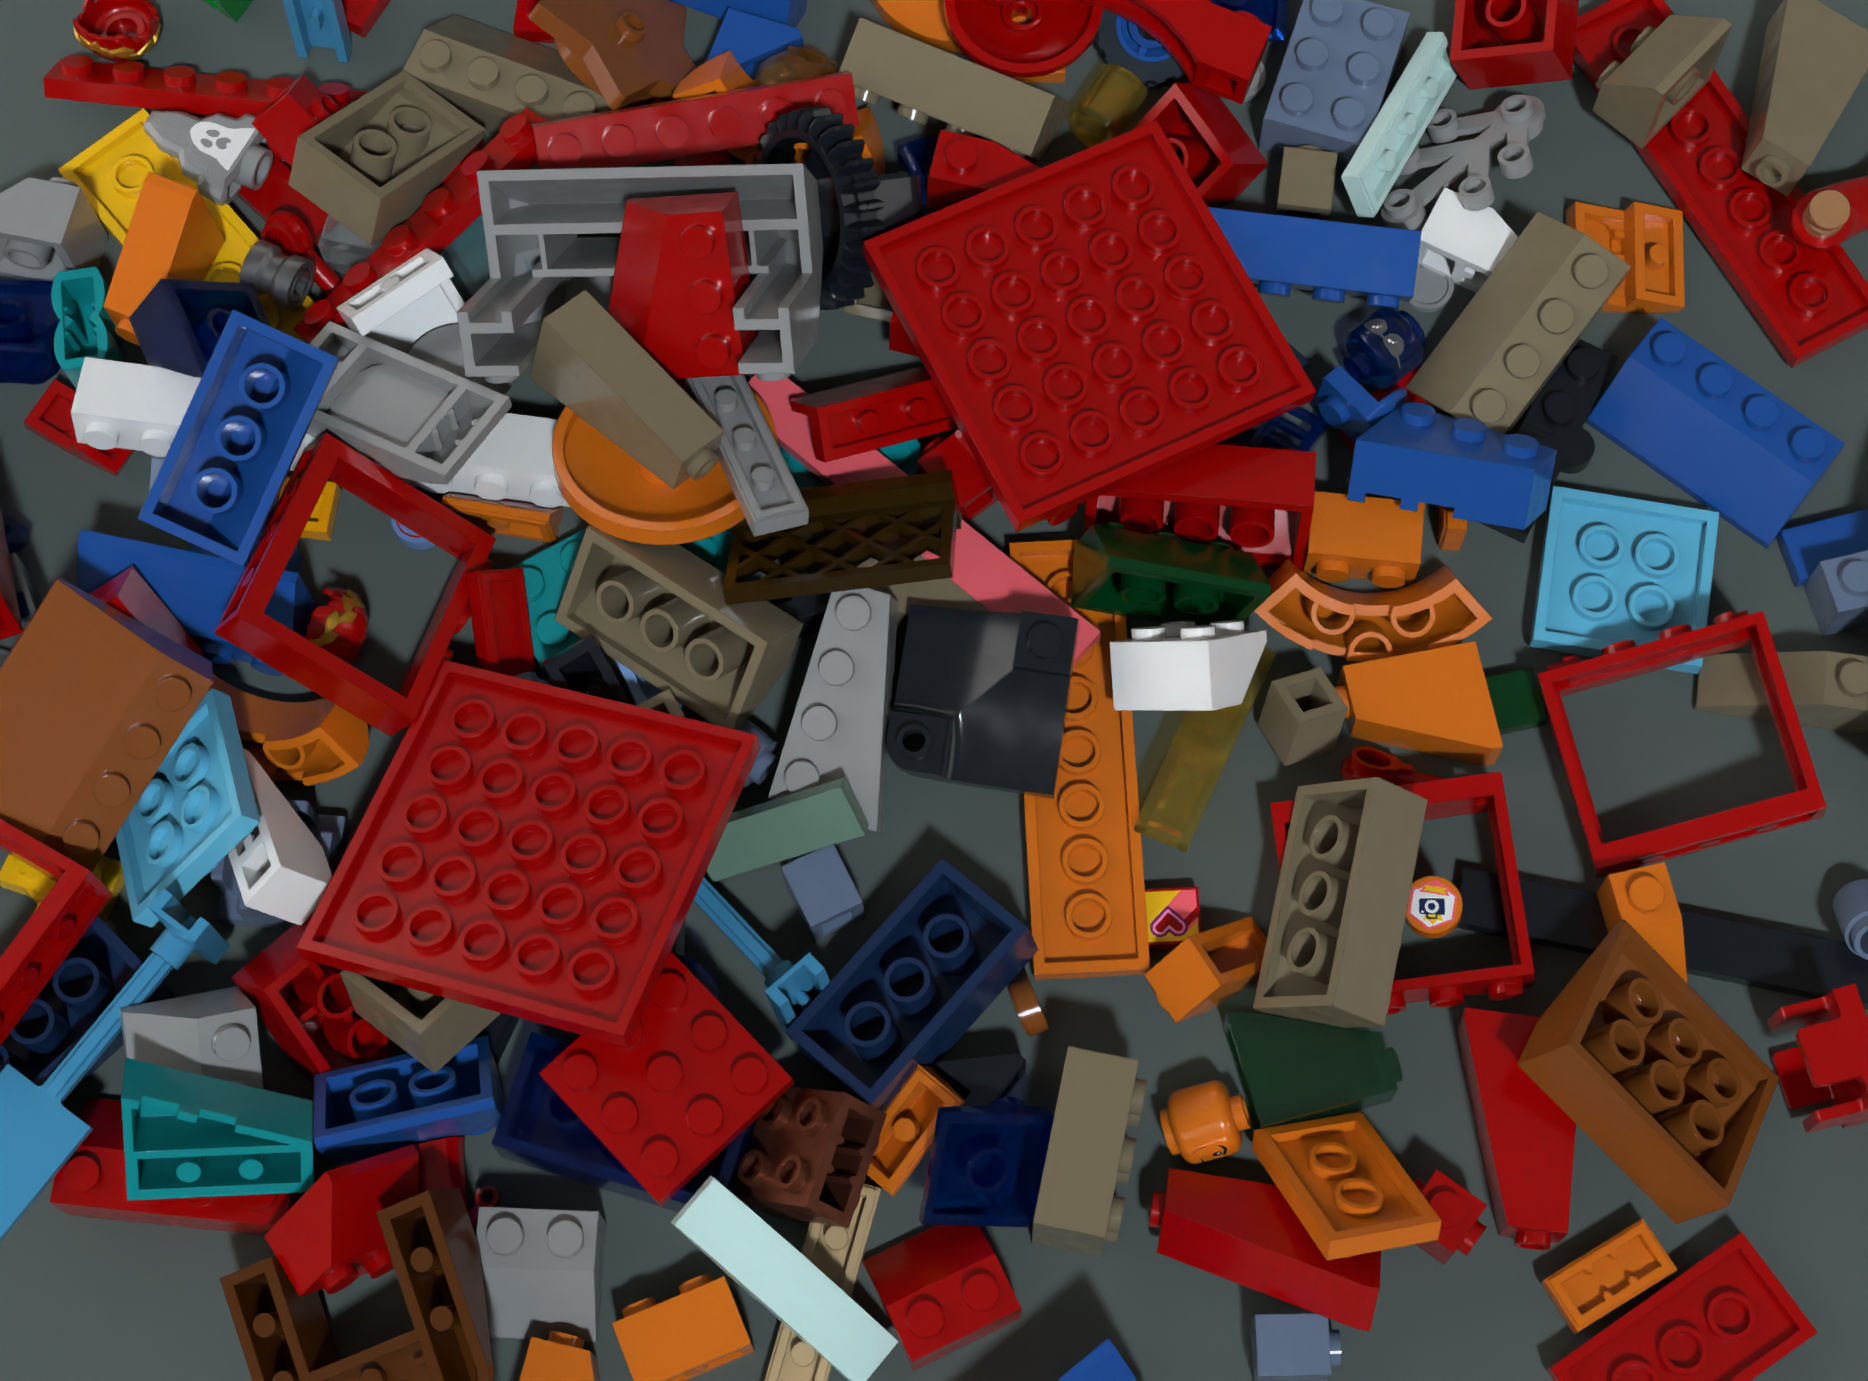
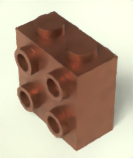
(810, 1156)

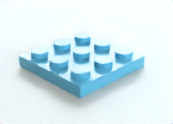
(1621, 572)
(189, 811)

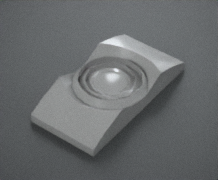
(402, 408)

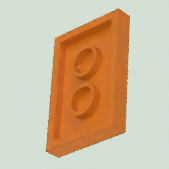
(1345, 1185)

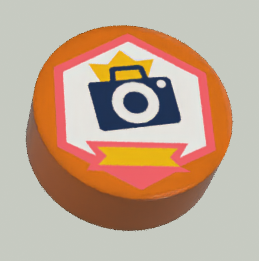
(1433, 907)

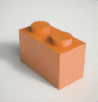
(1364, 540)
(683, 1333)

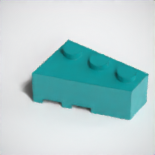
(211, 1136)

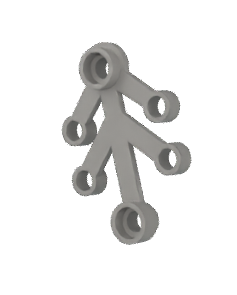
(1514, 121)

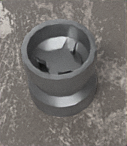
(278, 275)

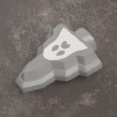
(213, 151)

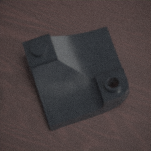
(985, 697)

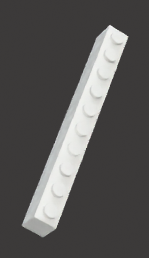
(145, 404)

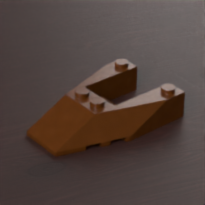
(441, 1284)

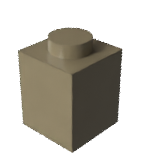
(1306, 182)
(1302, 716)

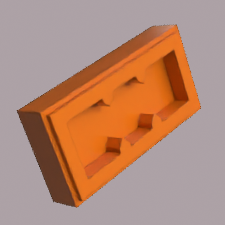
(1608, 1276)

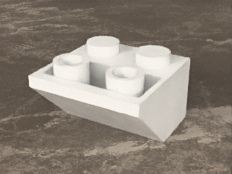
(1185, 666)

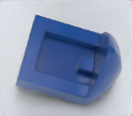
(1350, 406)

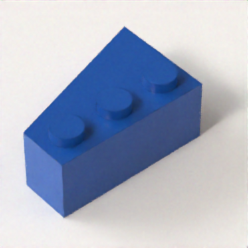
(1453, 465)

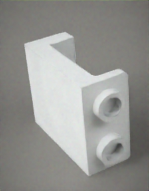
(405, 303)

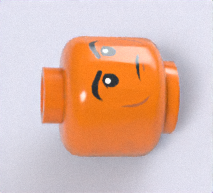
(1204, 1122)

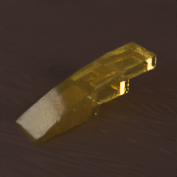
(1196, 767)

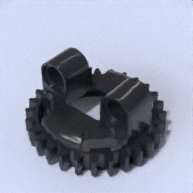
(851, 201)

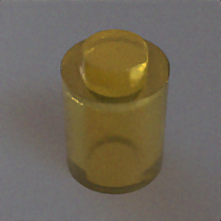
(1107, 105)

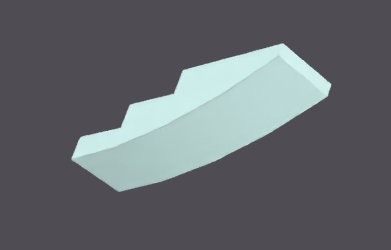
(784, 1281)

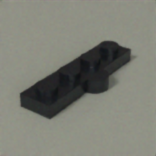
(1561, 412)

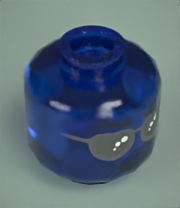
(1384, 348)

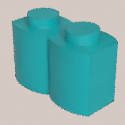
(84, 323)

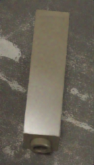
(1802, 86)
(623, 392)

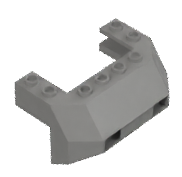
(545, 209)

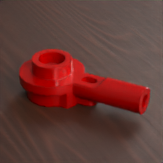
(295, 237)
(1372, 762)

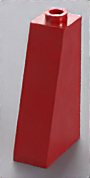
(1519, 1130)
(1258, 1241)

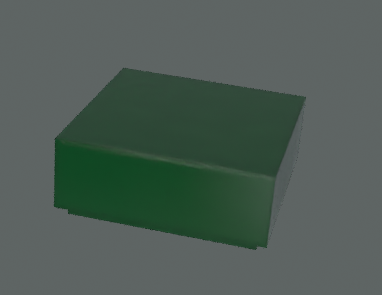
(1516, 701)

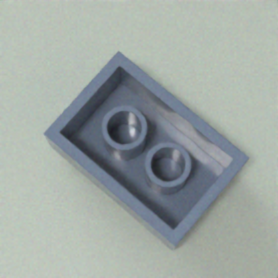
(1334, 76)

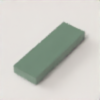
(787, 829)

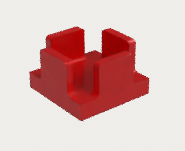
(1829, 1058)

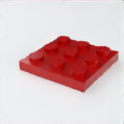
(677, 1088)

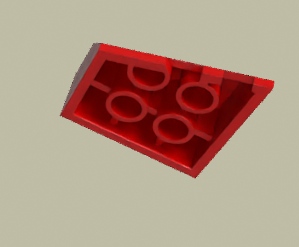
(680, 278)
(309, 1009)

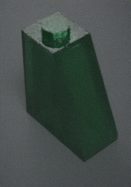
(1307, 1068)

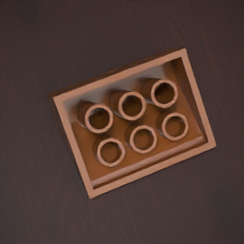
(88, 719)
(1652, 1076)

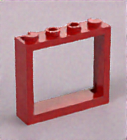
(1672, 648)
(310, 664)
(1449, 799)
(52, 927)

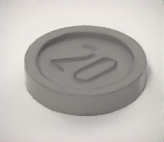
(1431, 290)

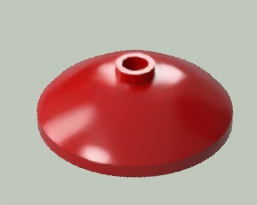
(1048, 43)

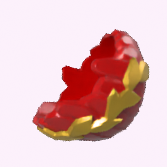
(117, 28)
(340, 624)

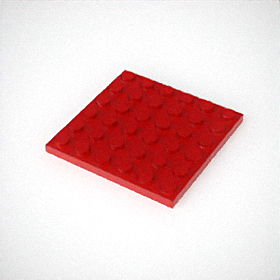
(1087, 324)
(532, 851)

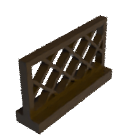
(857, 515)

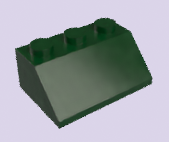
(1164, 577)

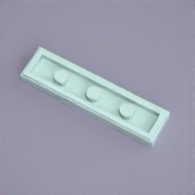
(1399, 125)

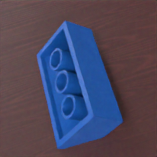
(1323, 257)
(1714, 433)
(238, 438)
(192, 588)

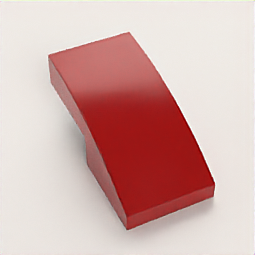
(53, 422)

